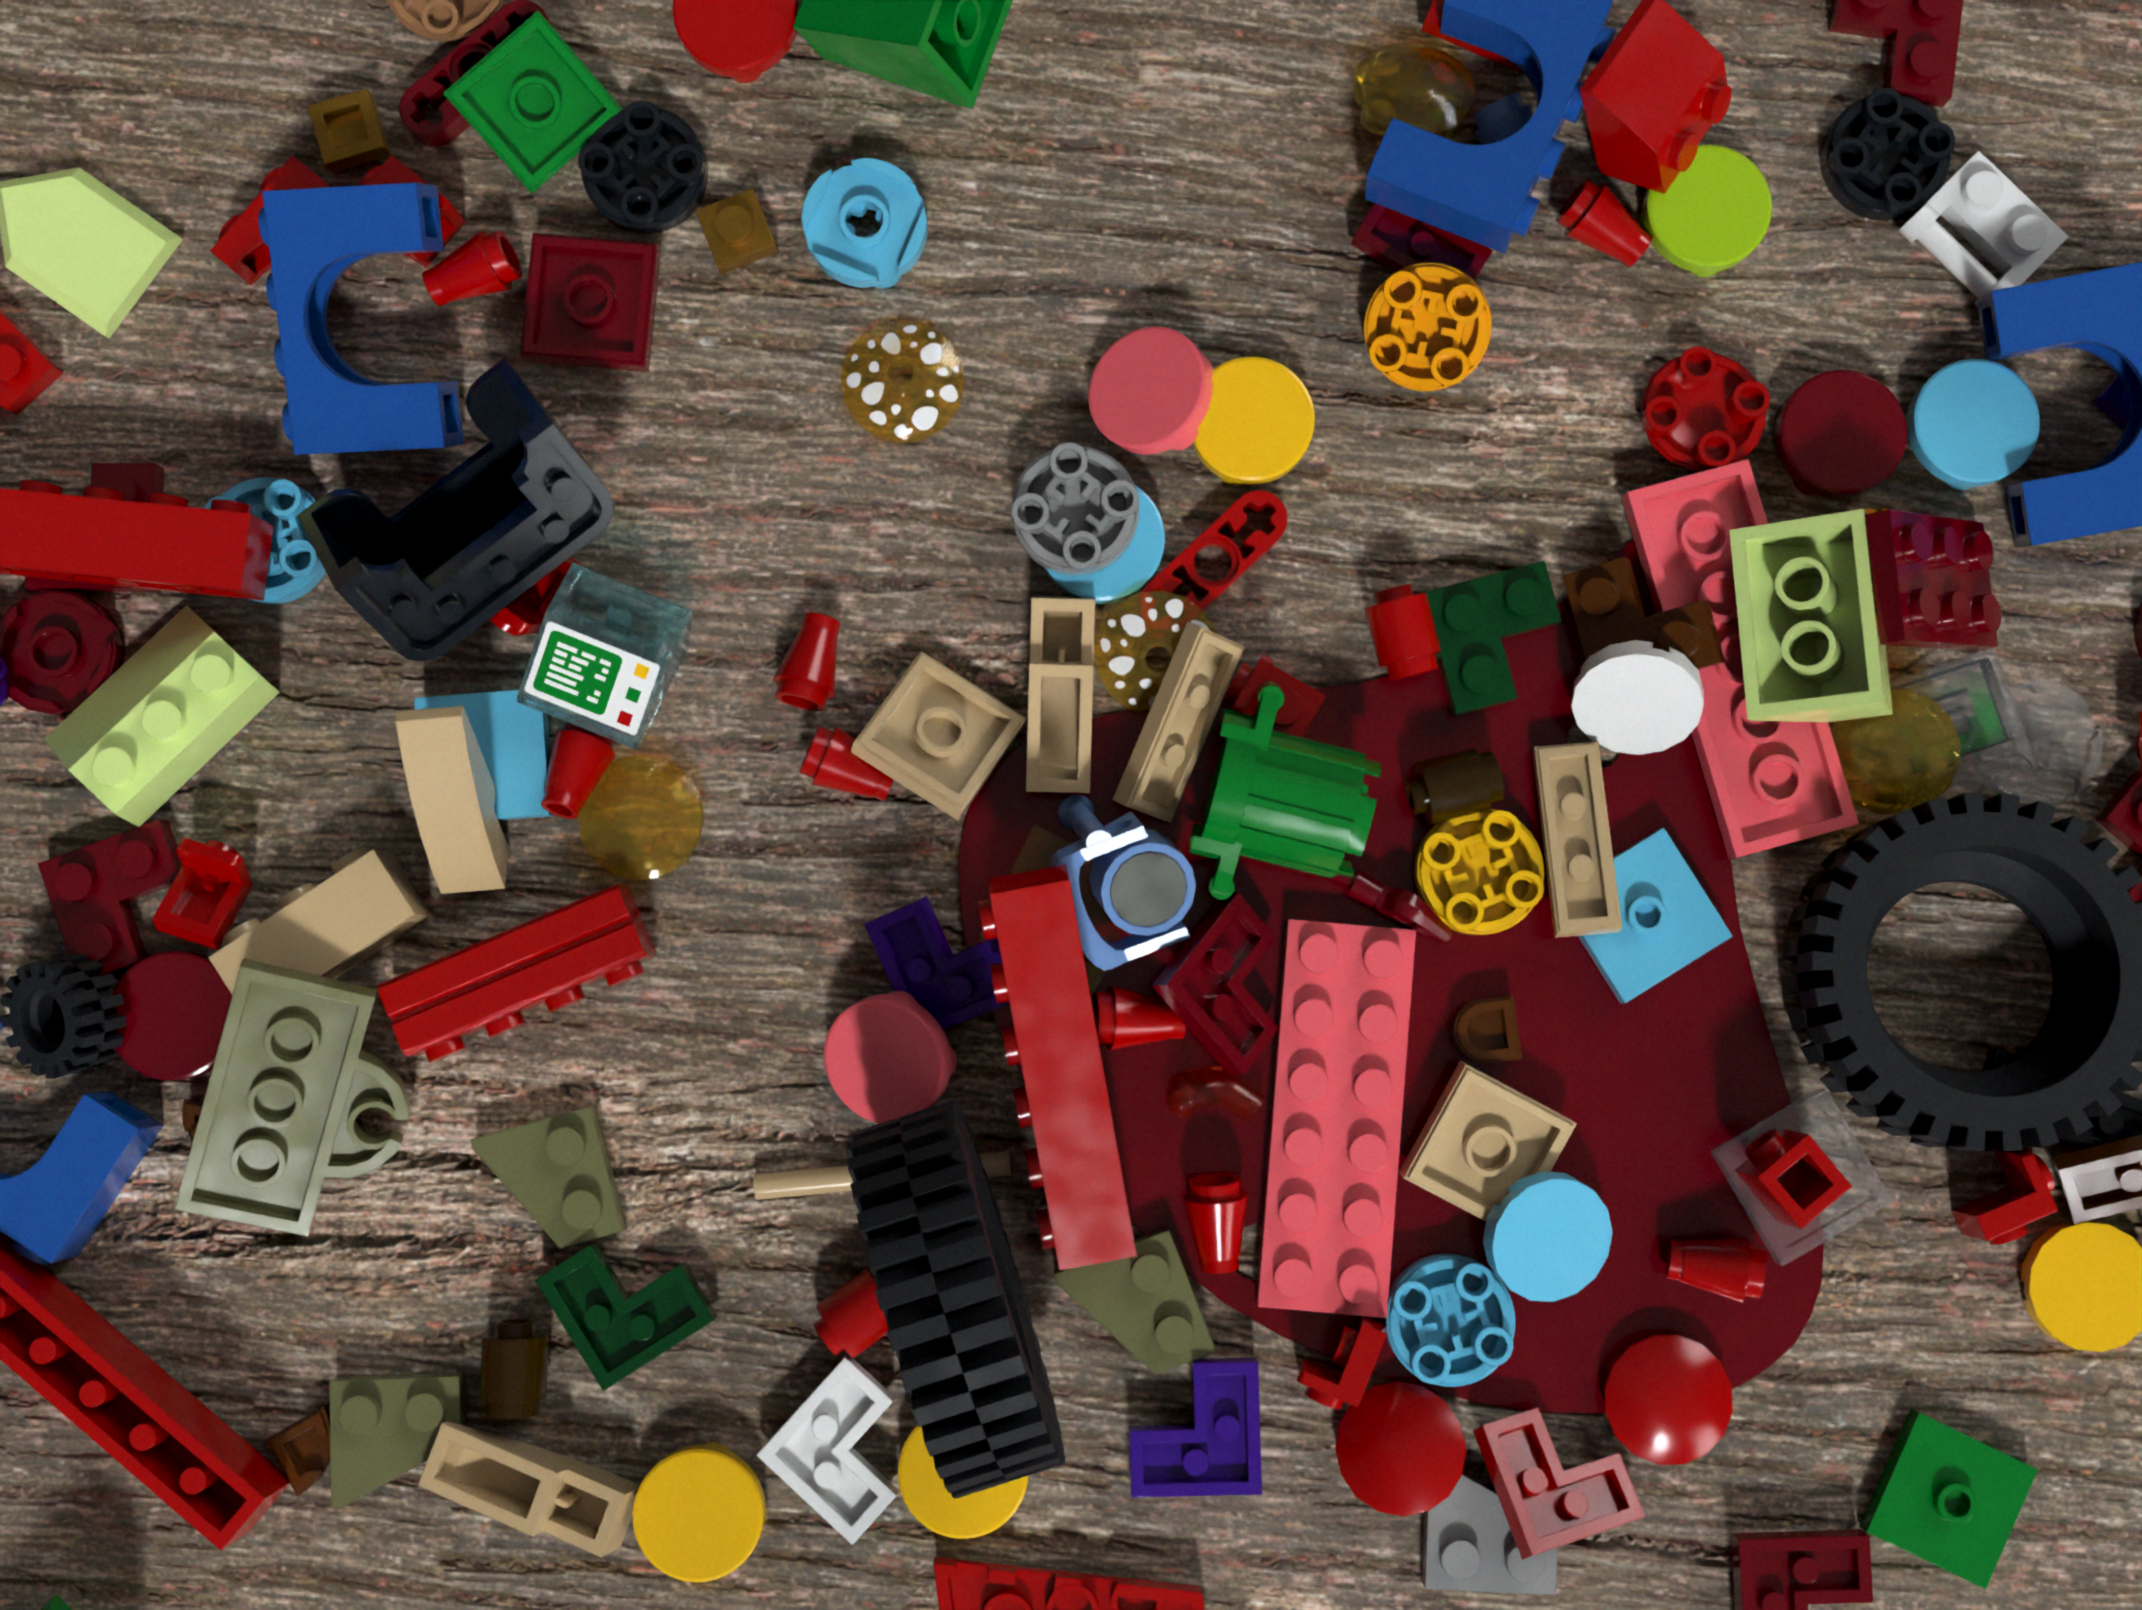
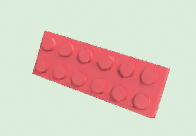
(1763, 777)
(1336, 1118)

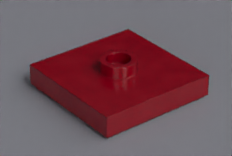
(590, 302)

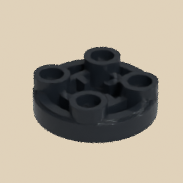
(1886, 155)
(644, 169)

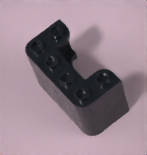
(470, 536)

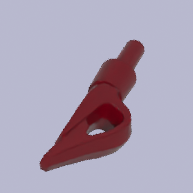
(1396, 904)

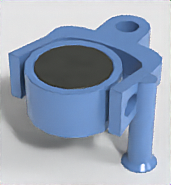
(1133, 876)

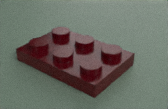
(1932, 581)

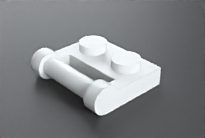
(1992, 219)

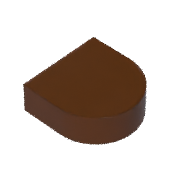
(1487, 1030)

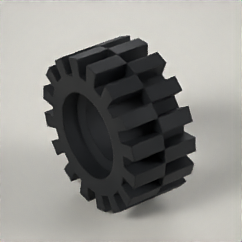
(63, 1015)

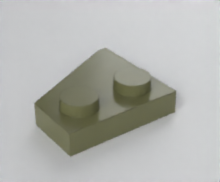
(559, 1174)
(1144, 1303)
(387, 1427)

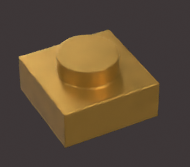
(349, 130)
(736, 231)

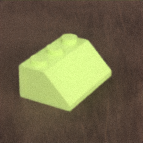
(1809, 620)
(160, 717)

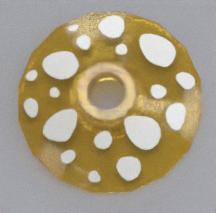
(908, 410)
(1130, 632)

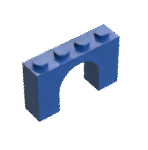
(1489, 187)
(310, 244)
(2102, 317)
(71, 1188)

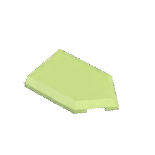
(81, 244)

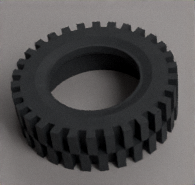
(2093, 952)
(953, 1300)

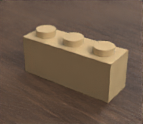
(329, 925)

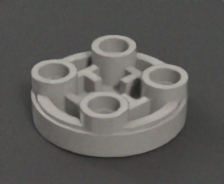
(1075, 510)

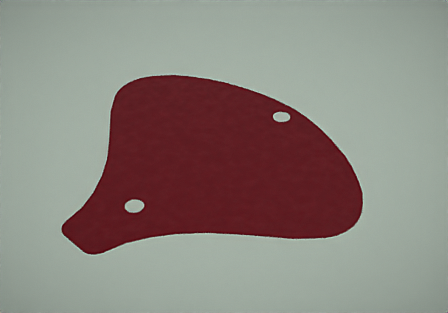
(1640, 1078)

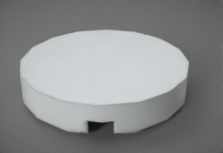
(1637, 697)

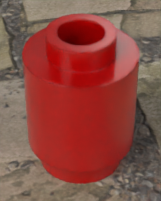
(1403, 632)
(851, 1316)

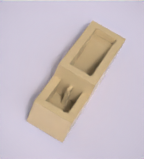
(1060, 694)
(452, 799)
(530, 1488)

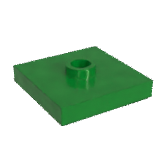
(532, 102)
(1948, 1498)

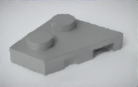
(1474, 1549)

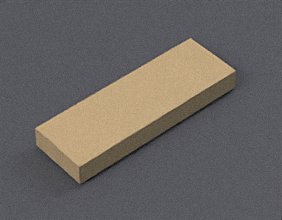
(1178, 722)
(1576, 839)

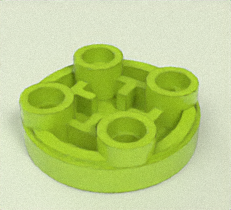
(1709, 212)

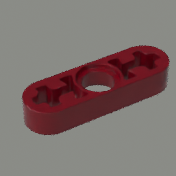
(431, 85)

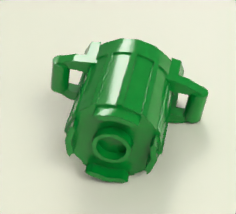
(1282, 799)

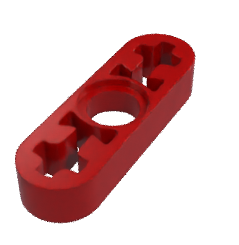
(1234, 519)

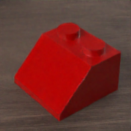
(1654, 97)

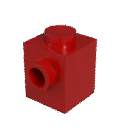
(1791, 1176)

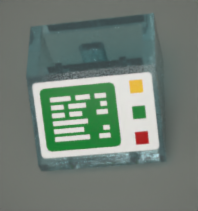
(605, 656)

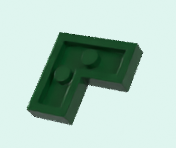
(1470, 626)
(621, 1330)

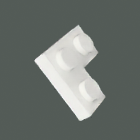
(817, 1452)

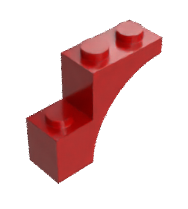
(240, 239)

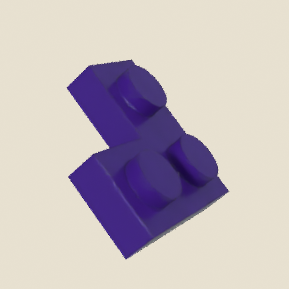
(923, 965)
(1216, 1452)

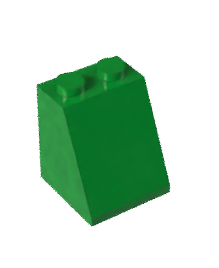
(912, 43)

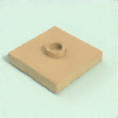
(938, 735)
(1483, 1141)

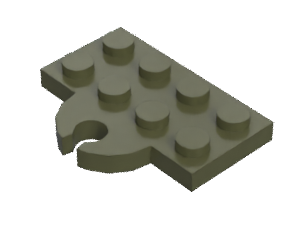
(288, 1101)

